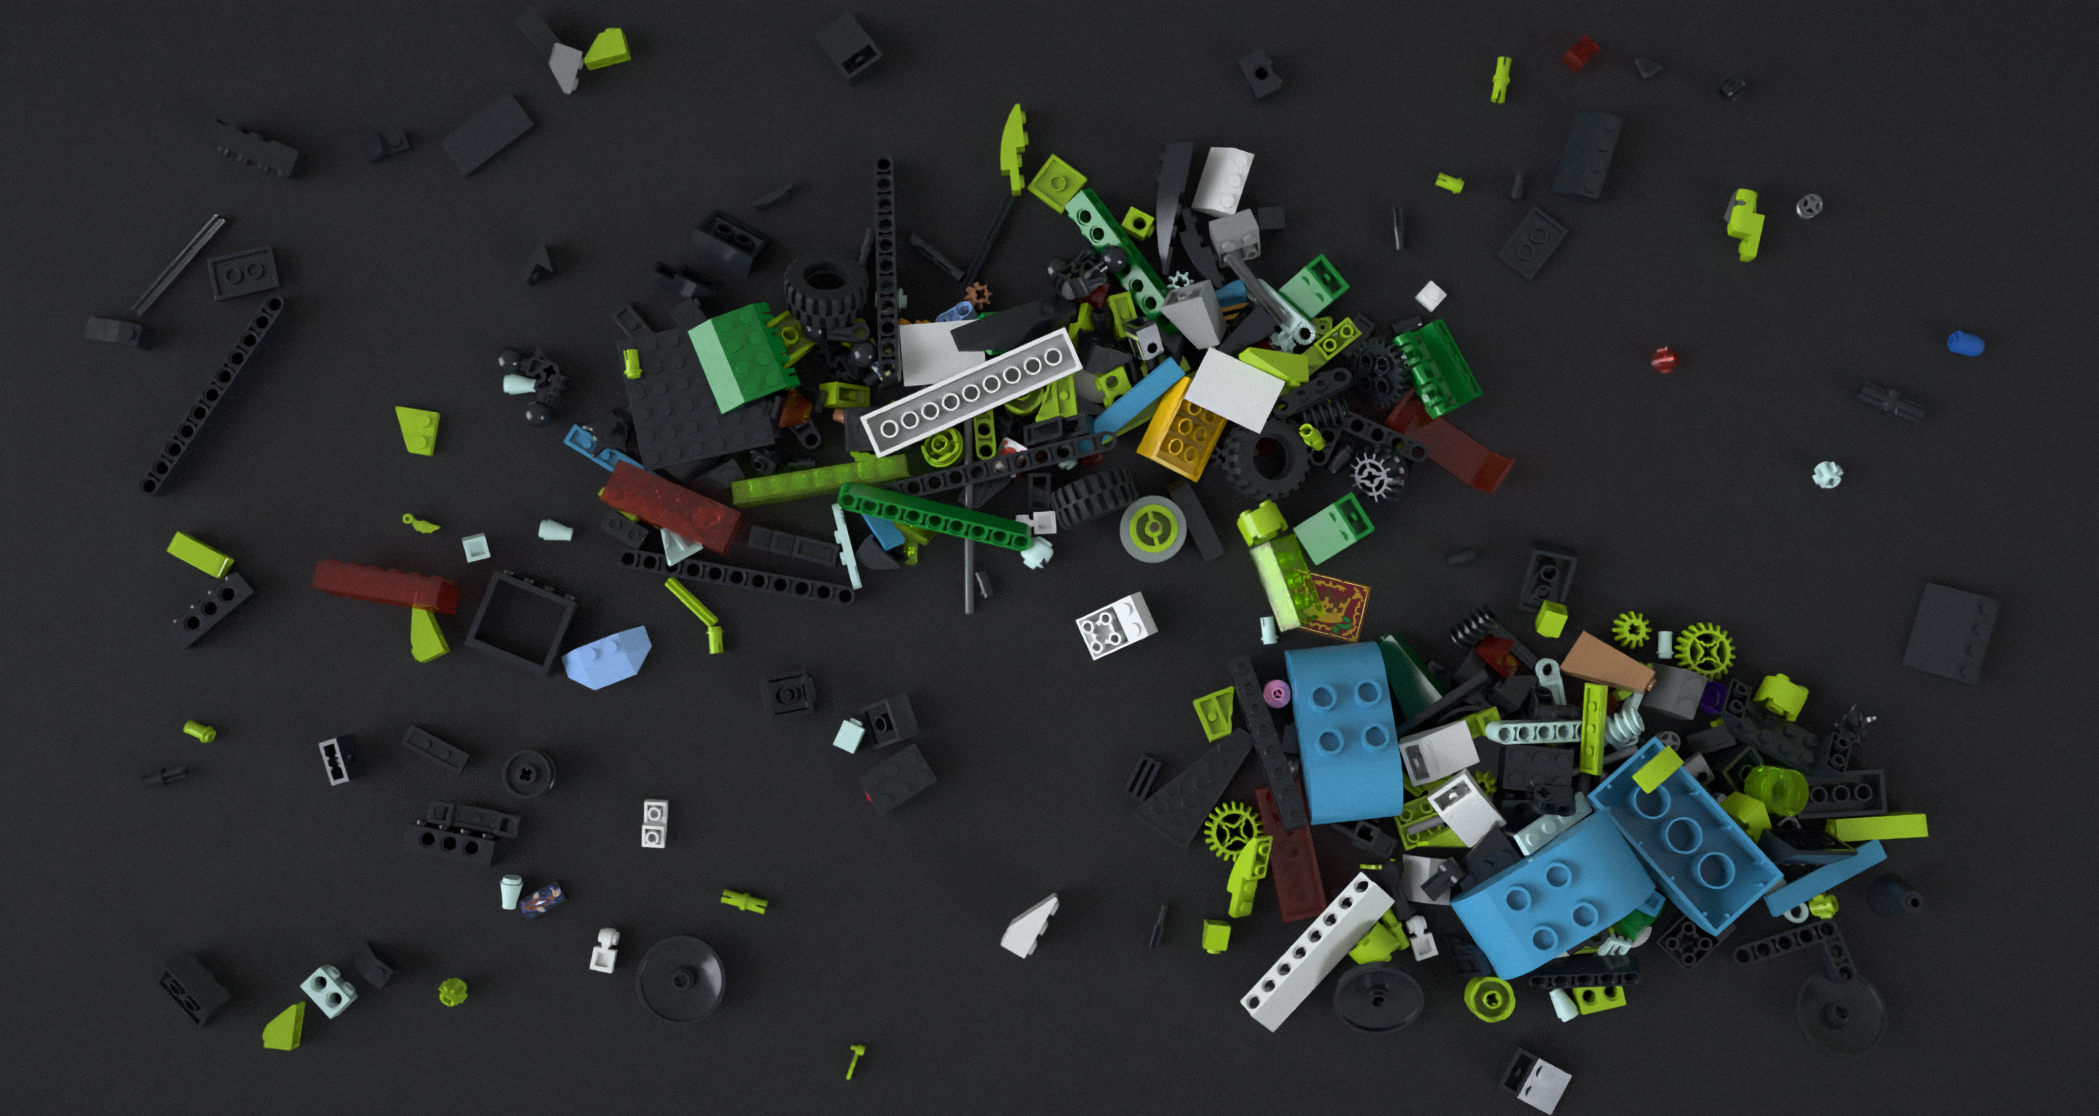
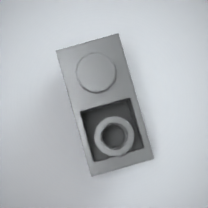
(564, 64)

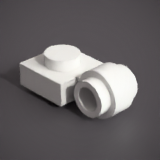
(1042, 522)
(1423, 943)
(604, 956)

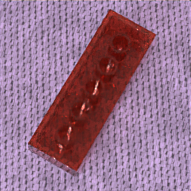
(671, 507)
(386, 587)
(1291, 862)

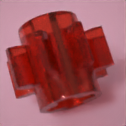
(1665, 360)

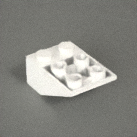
(1117, 625)
(1438, 752)
(1465, 807)
(1023, 930)

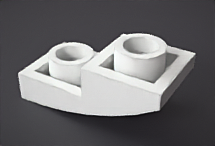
(655, 823)

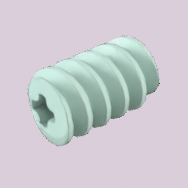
(1623, 726)

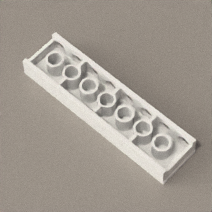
(1320, 954)

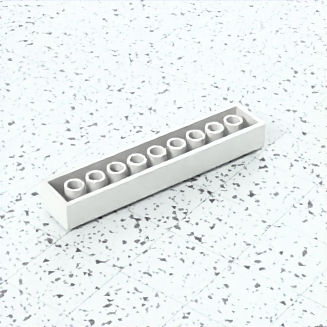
(971, 392)

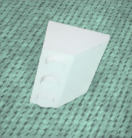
(1222, 181)

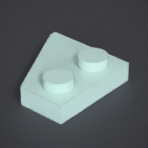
(677, 547)

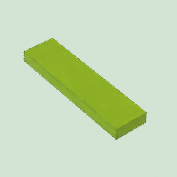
(1593, 728)

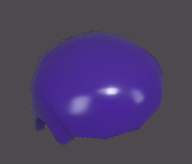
(1712, 697)

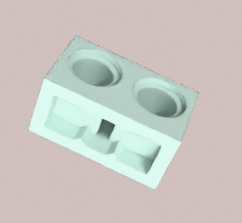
(325, 996)

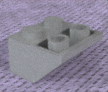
(1235, 234)

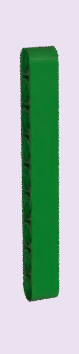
(927, 509)

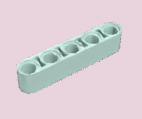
(1530, 731)

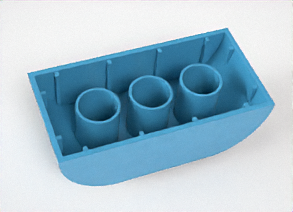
(1345, 732)
(1686, 842)
(1554, 897)

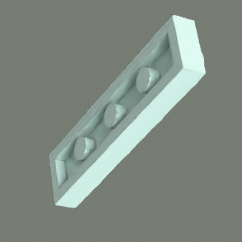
(1550, 826)

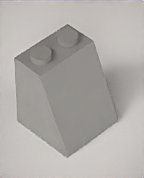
(1196, 314)

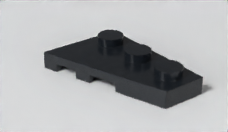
(1488, 857)

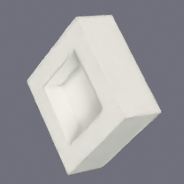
(1431, 296)

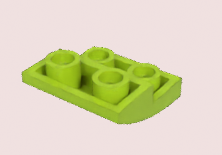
(1413, 813)

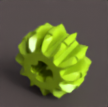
(1639, 633)

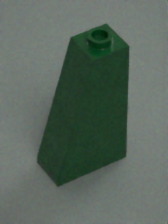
(1408, 675)

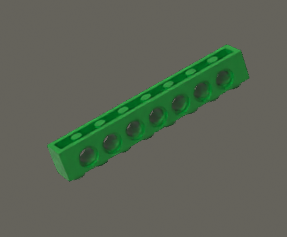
(1140, 269)

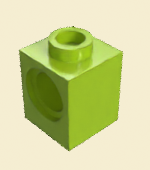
(1136, 215)
(1551, 619)

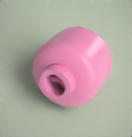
(1268, 693)

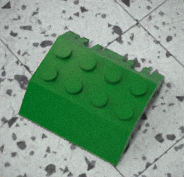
(742, 356)
(1437, 368)

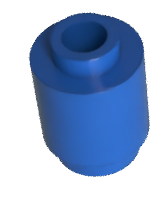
(1966, 344)

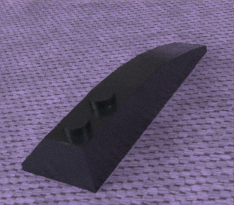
(1170, 193)
(1016, 325)

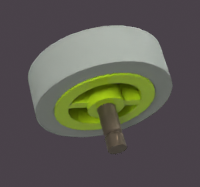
(1153, 529)

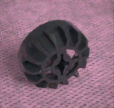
(1388, 465)

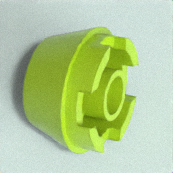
(944, 448)

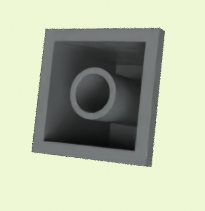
(1675, 692)

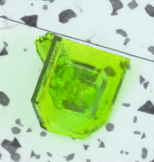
(913, 537)

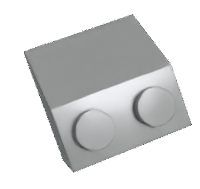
(1416, 872)

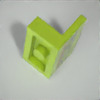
(1122, 312)

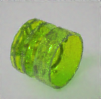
(1779, 789)

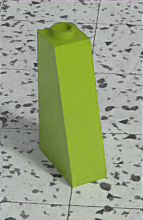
(1880, 826)

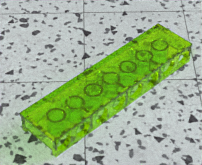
(819, 481)

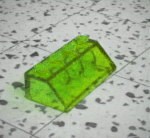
(1287, 582)

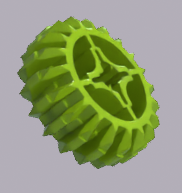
(1719, 640)
(1239, 822)

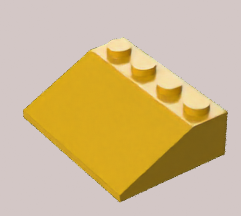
(1181, 433)

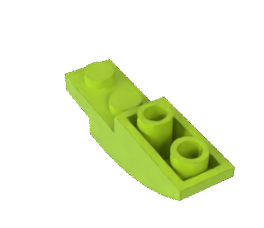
(1012, 143)
(1331, 345)
(1244, 876)

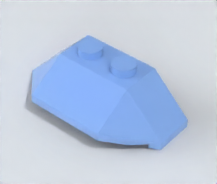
(608, 658)

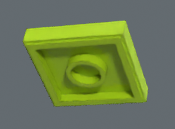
(1057, 183)

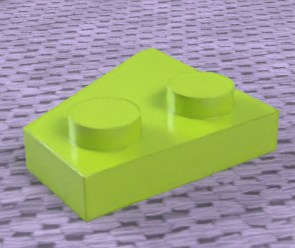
(1059, 399)
(418, 429)
(1216, 713)

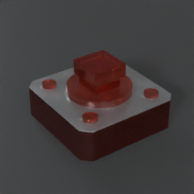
(1007, 447)

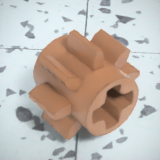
(984, 294)

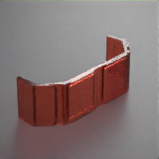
(1449, 445)

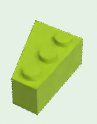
(1747, 814)

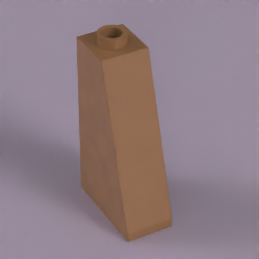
(1604, 665)

